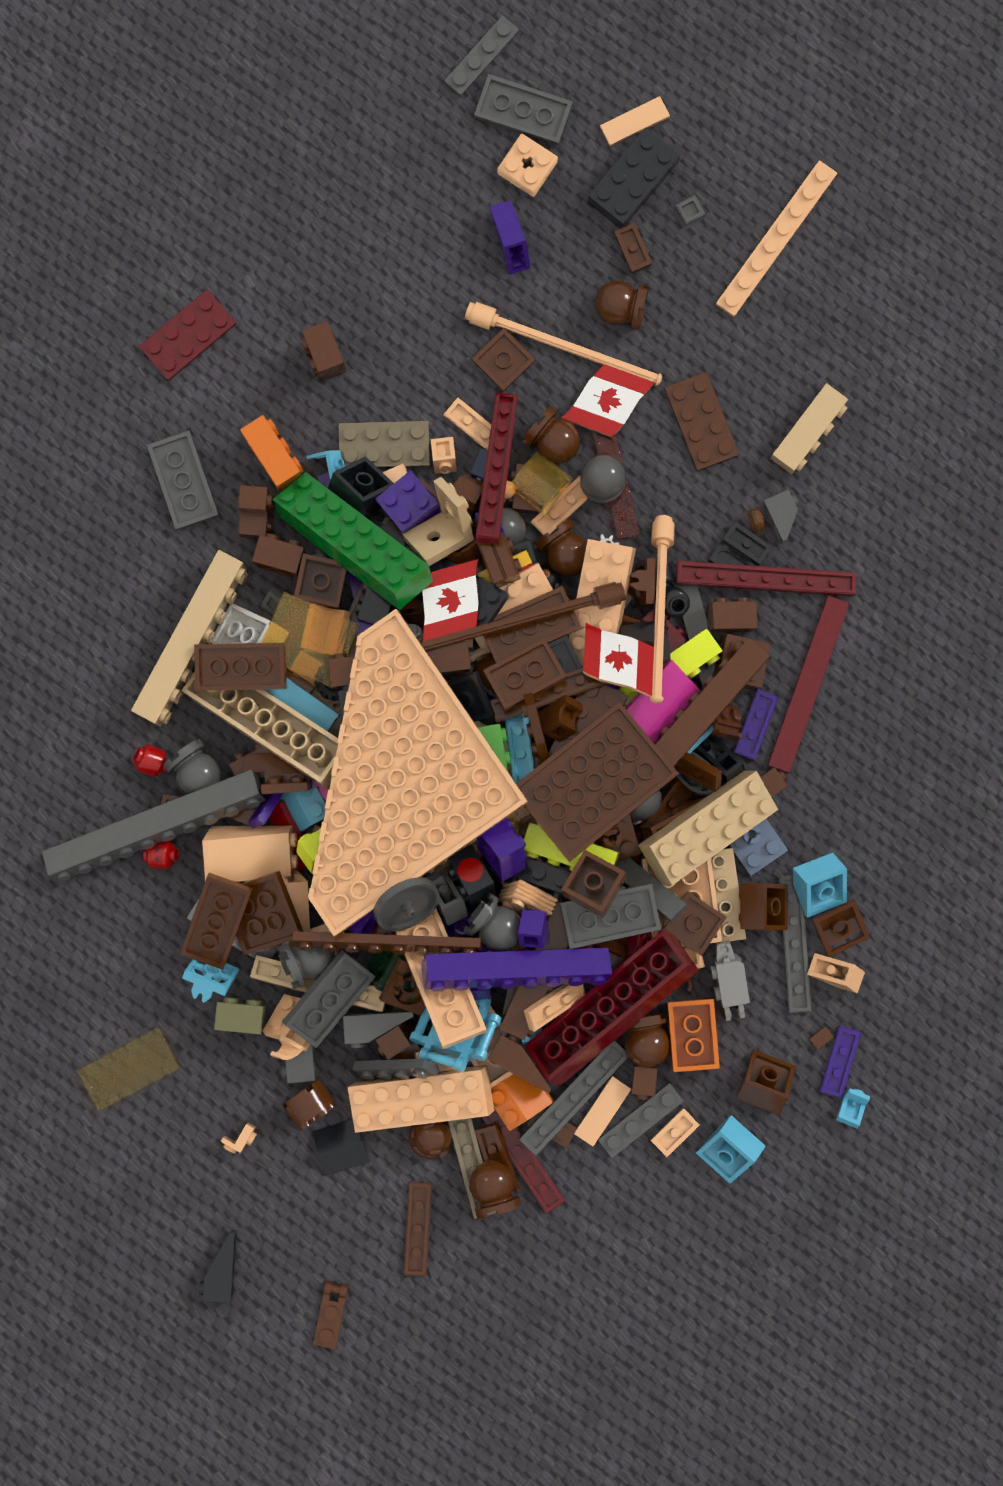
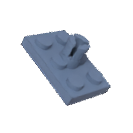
(758, 847)

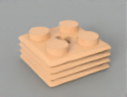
(532, 178)
(524, 896)

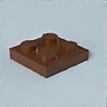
(503, 359)
(696, 924)

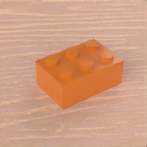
(272, 452)
(692, 1035)

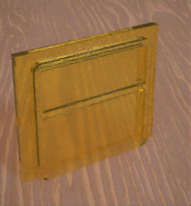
(310, 636)

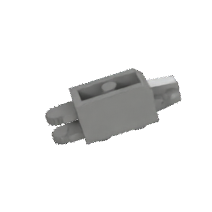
(730, 979)

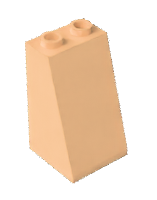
(249, 853)

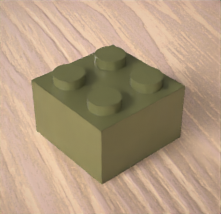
(240, 1017)

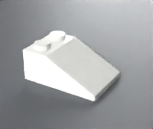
(241, 627)

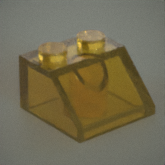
(541, 482)

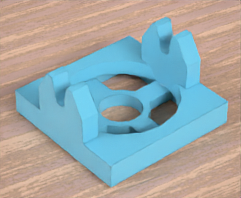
(204, 984)

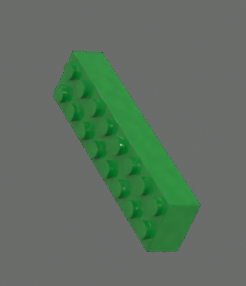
(353, 541)

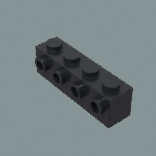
(538, 875)

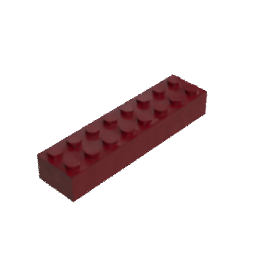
(611, 1008)

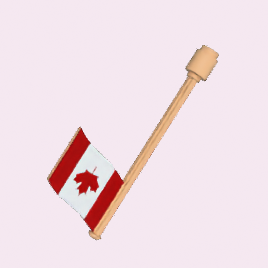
(607, 395)
(623, 659)

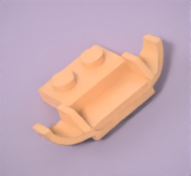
(291, 1042)

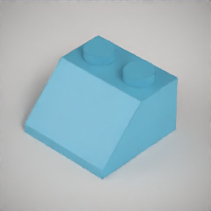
(305, 807)
(820, 884)
(731, 1149)

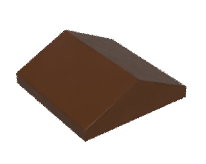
(838, 925)

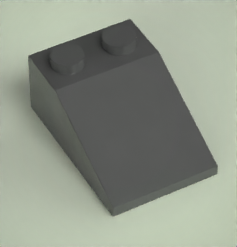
(367, 1026)

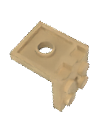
(450, 526)

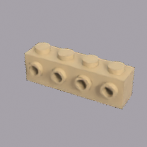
(809, 428)
(727, 894)

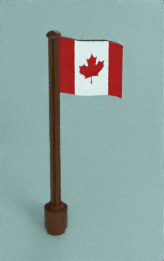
(453, 607)

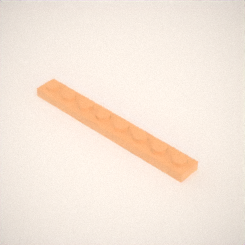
(776, 238)

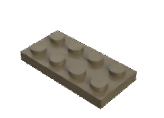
(386, 443)

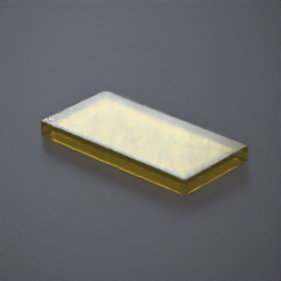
(128, 1069)

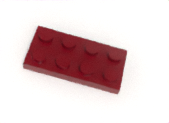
(187, 335)

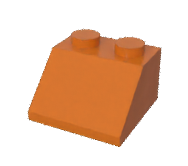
(518, 1100)

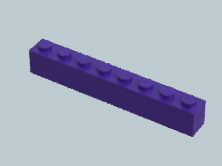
(516, 969)

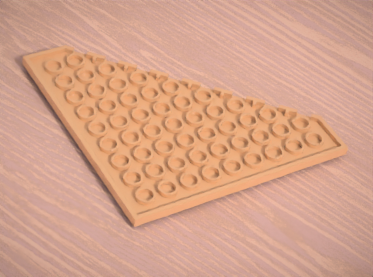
(405, 779)

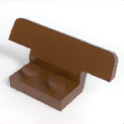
(279, 775)

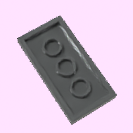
(523, 109)
(182, 480)
(630, 914)
(328, 999)

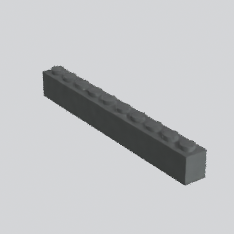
(154, 826)

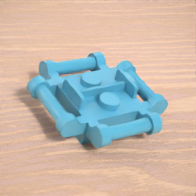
(463, 1051)

